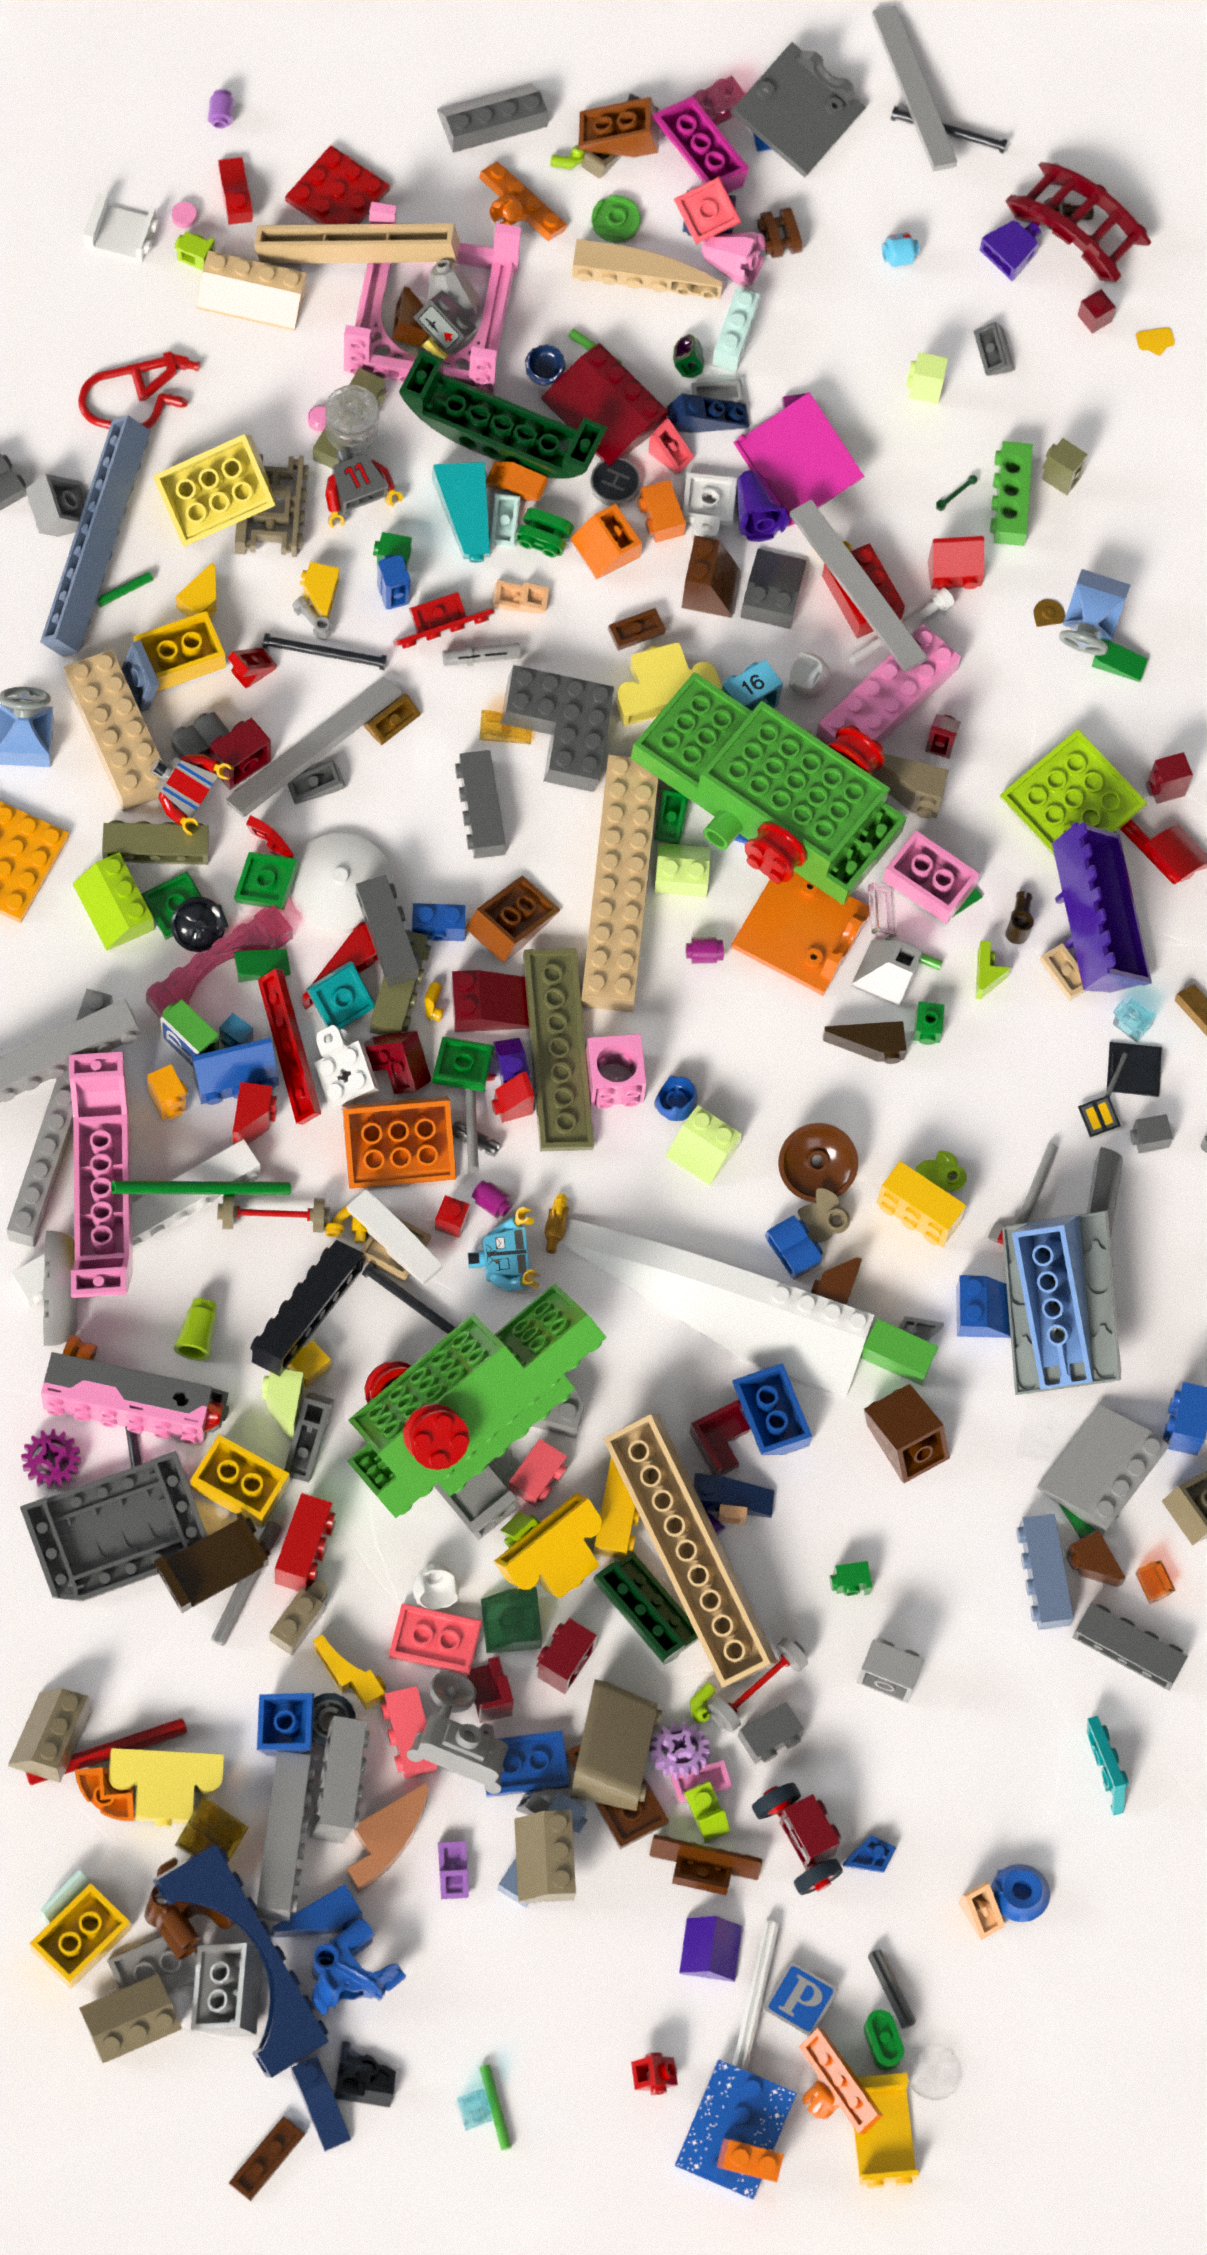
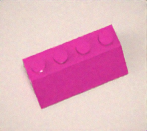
(702, 144)

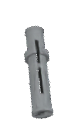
(481, 654)

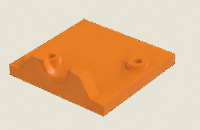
(799, 923)

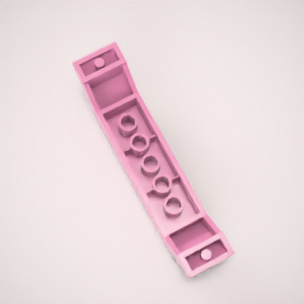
(101, 1156)

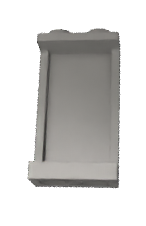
(482, 1502)

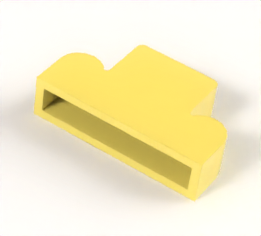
(657, 678)
(165, 1781)

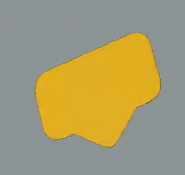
(1155, 340)

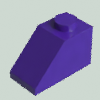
(510, 1059)

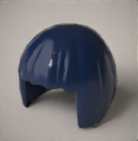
(545, 365)

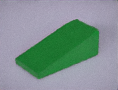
(1121, 662)
(671, 817)
(257, 963)

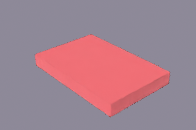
(435, 1639)

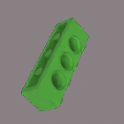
(1016, 457)

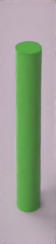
(496, 2110)

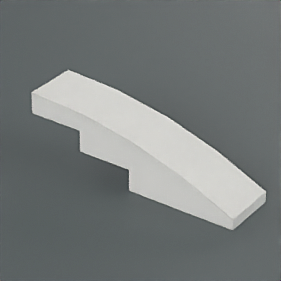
(395, 1237)

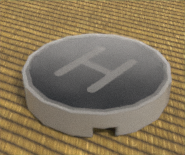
(616, 482)

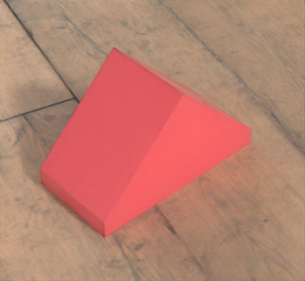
(669, 447)

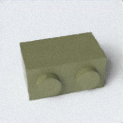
(1064, 466)

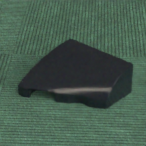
(363, 2079)

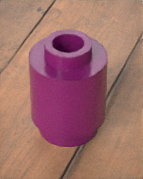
(704, 950)
(492, 1199)

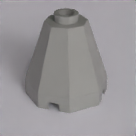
(450, 279)

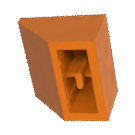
(607, 542)

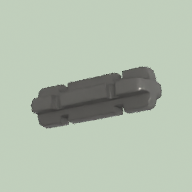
(491, 1146)

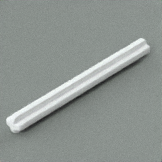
(755, 1994)

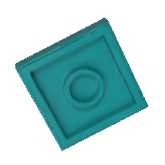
(341, 996)

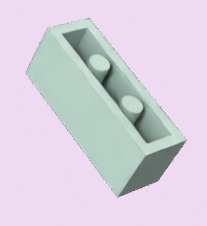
(736, 329)

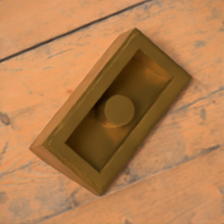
(392, 719)
(1194, 1005)

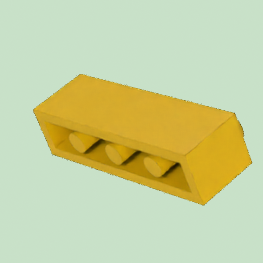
(617, 1518)

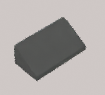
(994, 349)

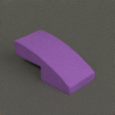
(453, 1870)

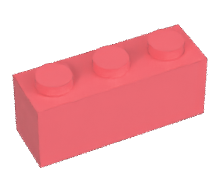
(406, 1720)

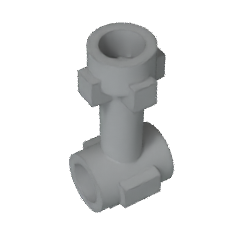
(321, 624)

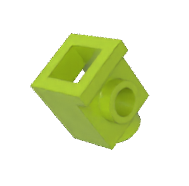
(193, 249)

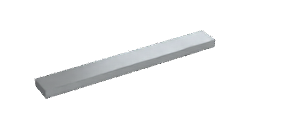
(914, 88)
(858, 586)
(313, 747)

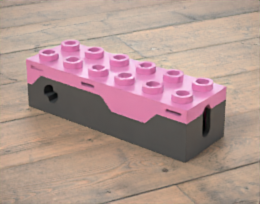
(129, 1399)

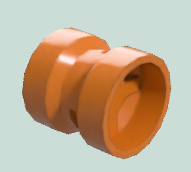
(79, 1349)

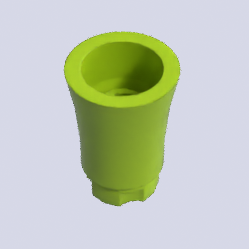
(197, 1331)

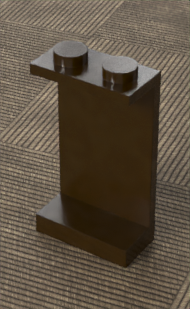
(213, 1563)

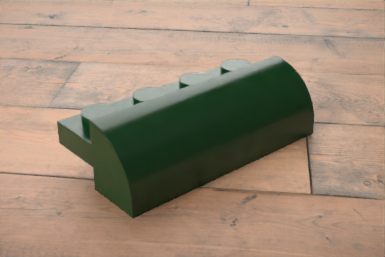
(647, 1607)

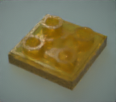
(211, 1826)

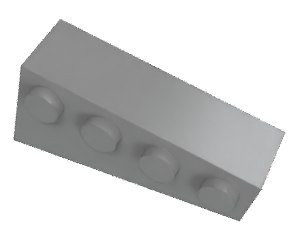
(341, 1779)

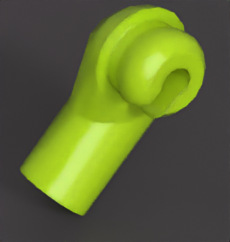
(569, 161)
(698, 1703)

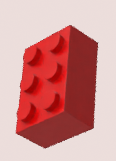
(875, 571)
(305, 1543)

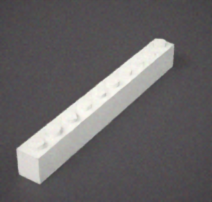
(159, 1211)

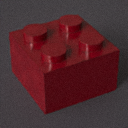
(245, 749)
(566, 1656)

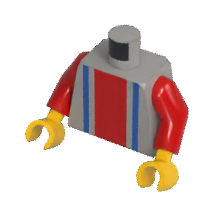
(185, 785)

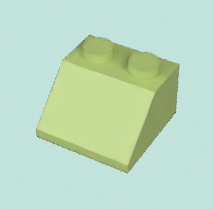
(682, 870)
(704, 1145)
(284, 1398)

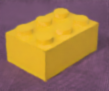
(183, 650)
(920, 1204)
(240, 1481)
(80, 1936)

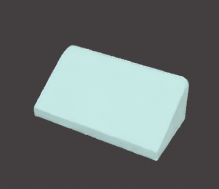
(64, 1896)

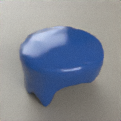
(676, 1098)

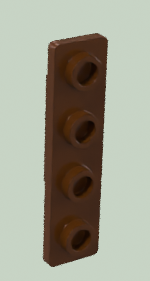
(704, 1866)

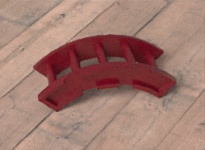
(1066, 228)

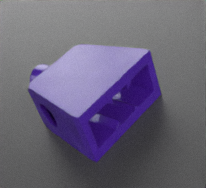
(1011, 247)

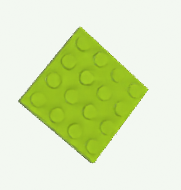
(1072, 787)

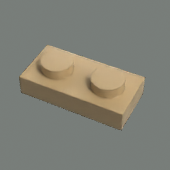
(1063, 970)

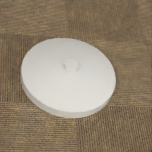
(328, 878)

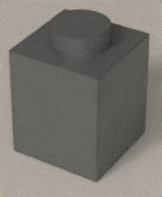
(1151, 1133)

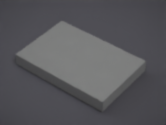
(151, 1959)

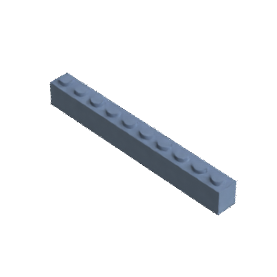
(95, 536)

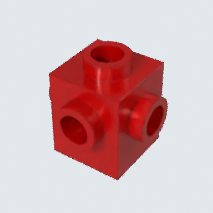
(654, 2073)

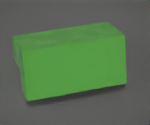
(899, 1352)

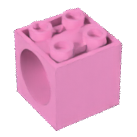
(615, 1050)

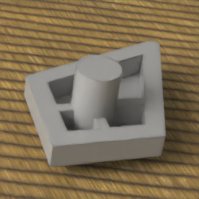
(920, 1327)

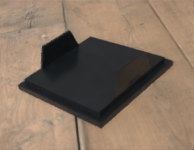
(1140, 1071)

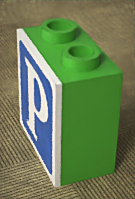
(187, 1032)

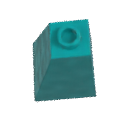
(464, 501)

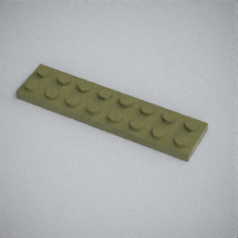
(558, 1050)

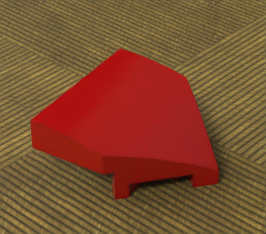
(275, 842)

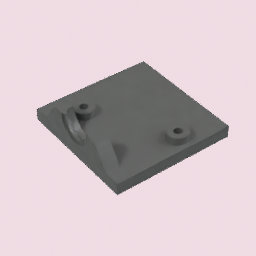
(797, 109)

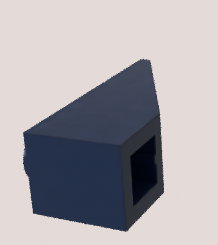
(705, 414)

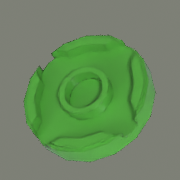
(615, 219)

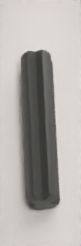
(891, 1988)

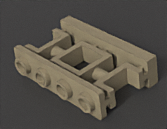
(292, 507)

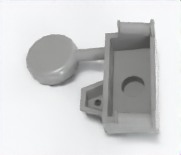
(458, 1746)

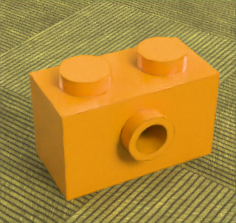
(167, 1092)

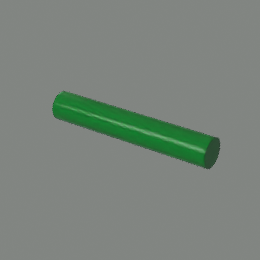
(124, 589)

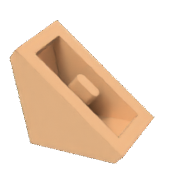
(982, 1910)

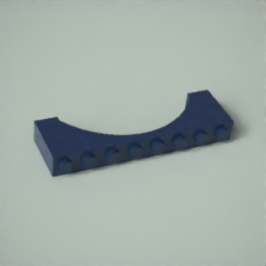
(290, 2025)

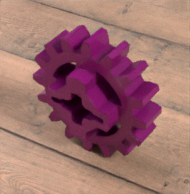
(42, 1463)

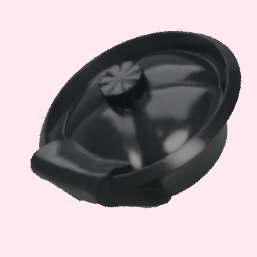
(198, 924)

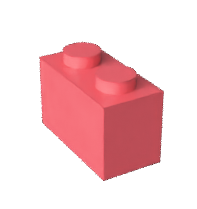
(538, 1472)

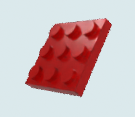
(336, 190)

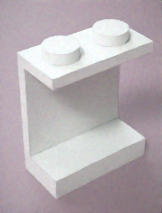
(119, 230)

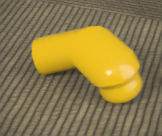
(430, 1001)

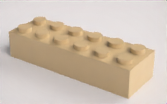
(115, 727)

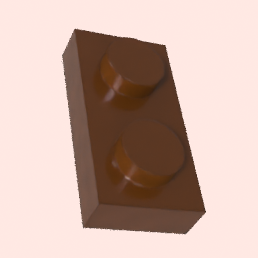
(636, 629)

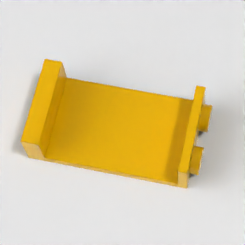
(887, 2148)

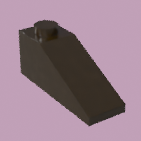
(874, 1041)

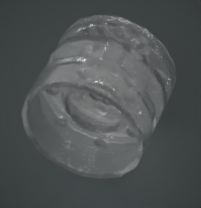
(352, 418)

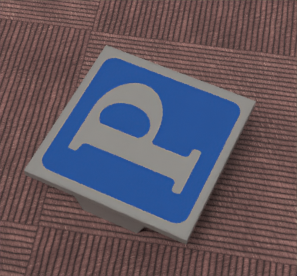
(800, 1998)

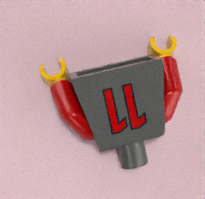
(357, 483)

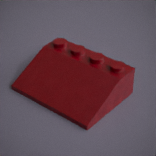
(609, 395)

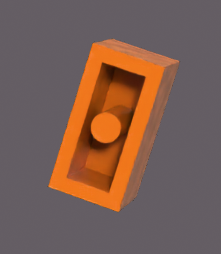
(662, 511)
(750, 2160)

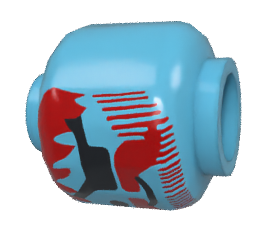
(900, 249)

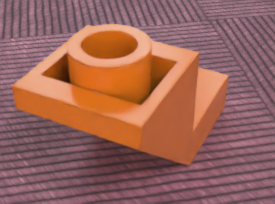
(517, 479)

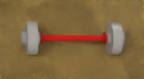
(726, 1713)

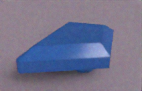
(871, 1855)

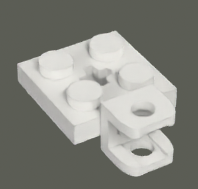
(706, 516)
(340, 1056)

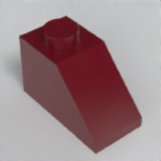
(942, 735)

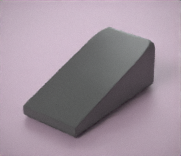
(316, 782)

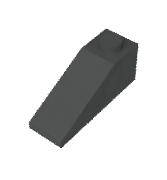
(308, 1436)

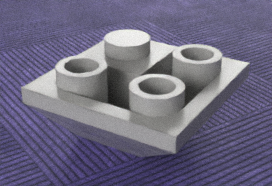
(887, 970)

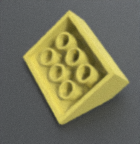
(215, 489)

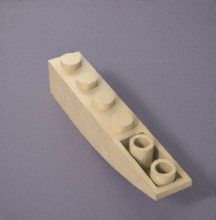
(641, 269)

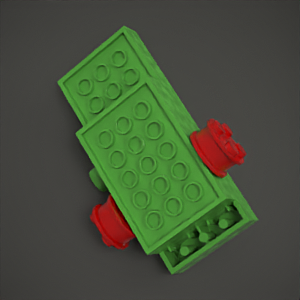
(776, 785)
(467, 1399)

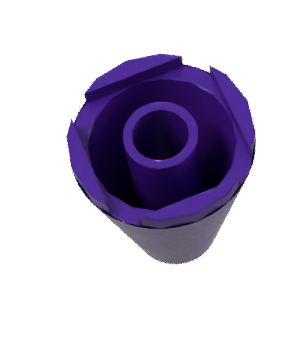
(759, 508)

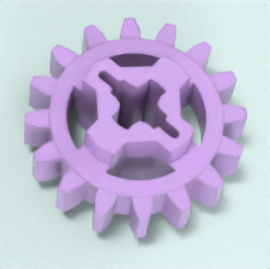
(680, 1752)

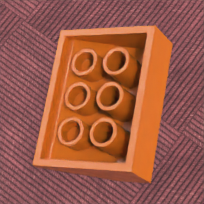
(398, 1142)

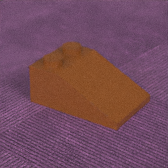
(620, 129)
(511, 918)

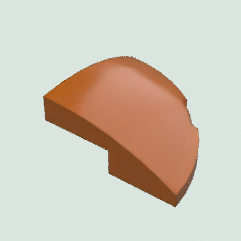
(111, 1802)

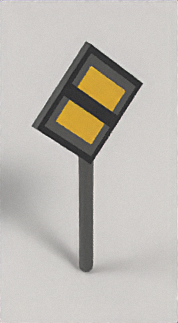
(1100, 1114)

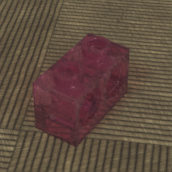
(714, 98)

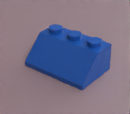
(221, 1071)
(773, 1411)

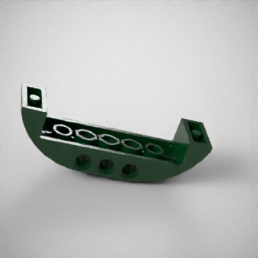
(496, 425)

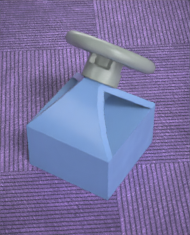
(1093, 612)
(26, 727)

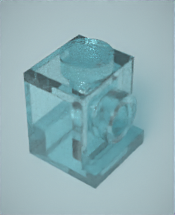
(1133, 1027)
(474, 2109)

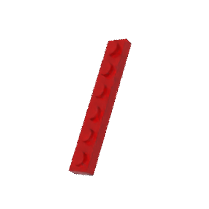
(289, 1046)

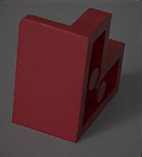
(402, 1058)
(715, 1432)
(493, 1691)

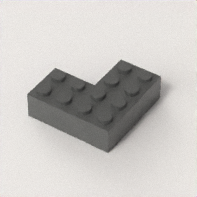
(571, 712)

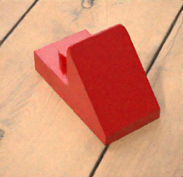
(251, 665)

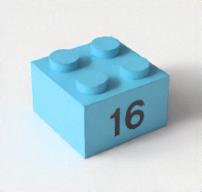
(755, 685)

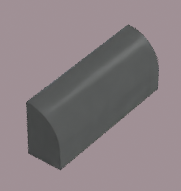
(1105, 1183)

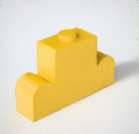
(554, 1550)

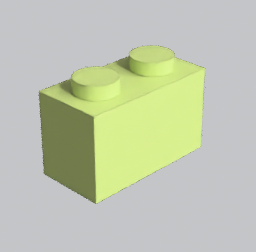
(926, 377)

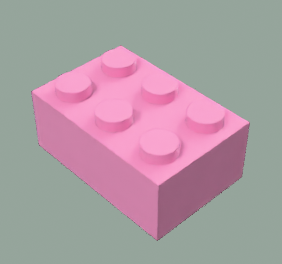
(931, 877)

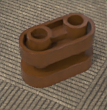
(774, 244)

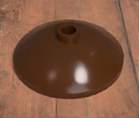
(833, 1173)

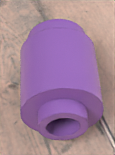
(221, 109)

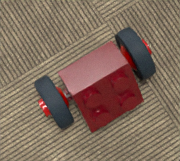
(808, 1833)

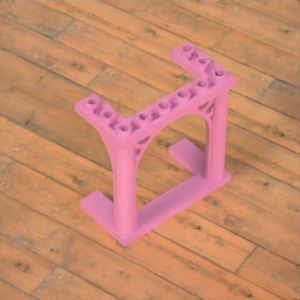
(502, 261)

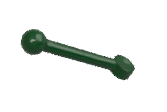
(941, 504)

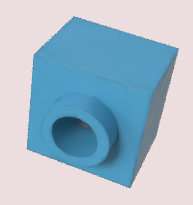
(235, 1031)

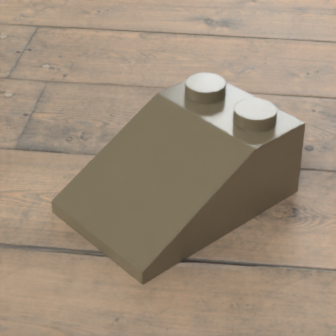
(913, 784)
(1189, 1507)

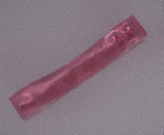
(265, 932)

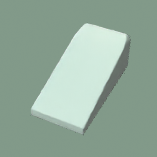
(504, 520)

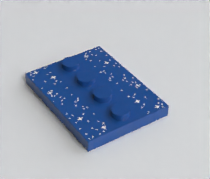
(736, 2109)

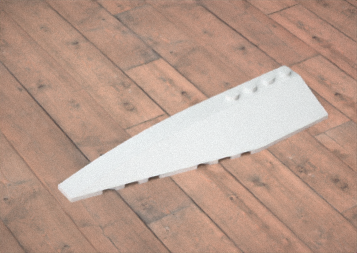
(735, 1308)

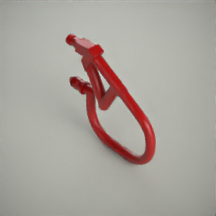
(169, 360)

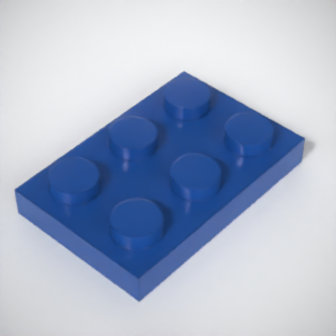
(533, 1764)

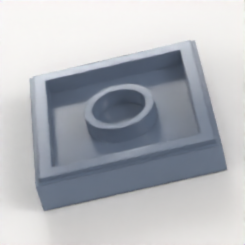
(140, 676)

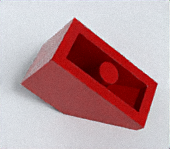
(514, 1098)

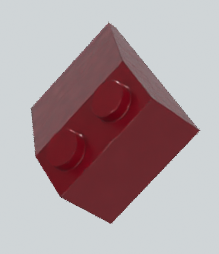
(488, 1001)

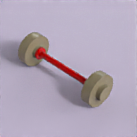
(229, 1211)

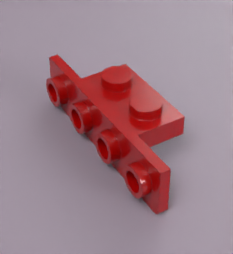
(440, 615)

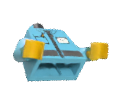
(506, 1255)

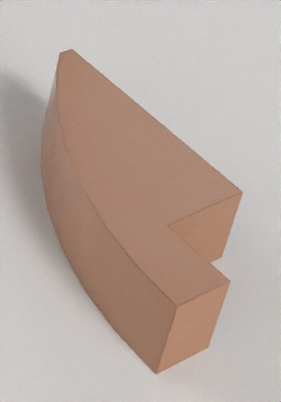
(387, 1836)

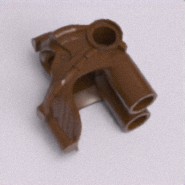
(173, 1919)

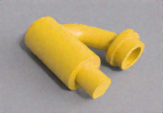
(335, 1228)

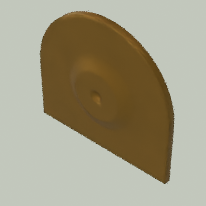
(1048, 613)

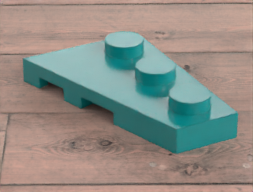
(1113, 1778)

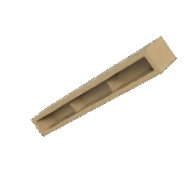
(357, 243)

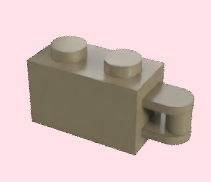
(299, 1618)

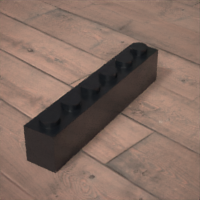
(307, 1307)

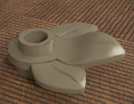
(820, 1216)

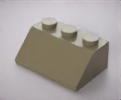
(51, 1733)
(545, 1857)
(130, 2018)

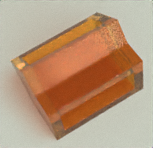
(1155, 1581)

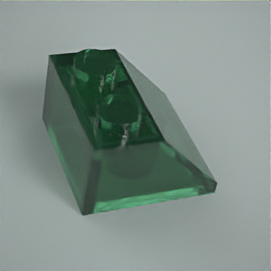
(511, 1621)

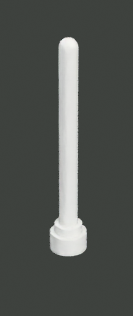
(941, 601)

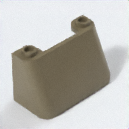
(615, 1747)

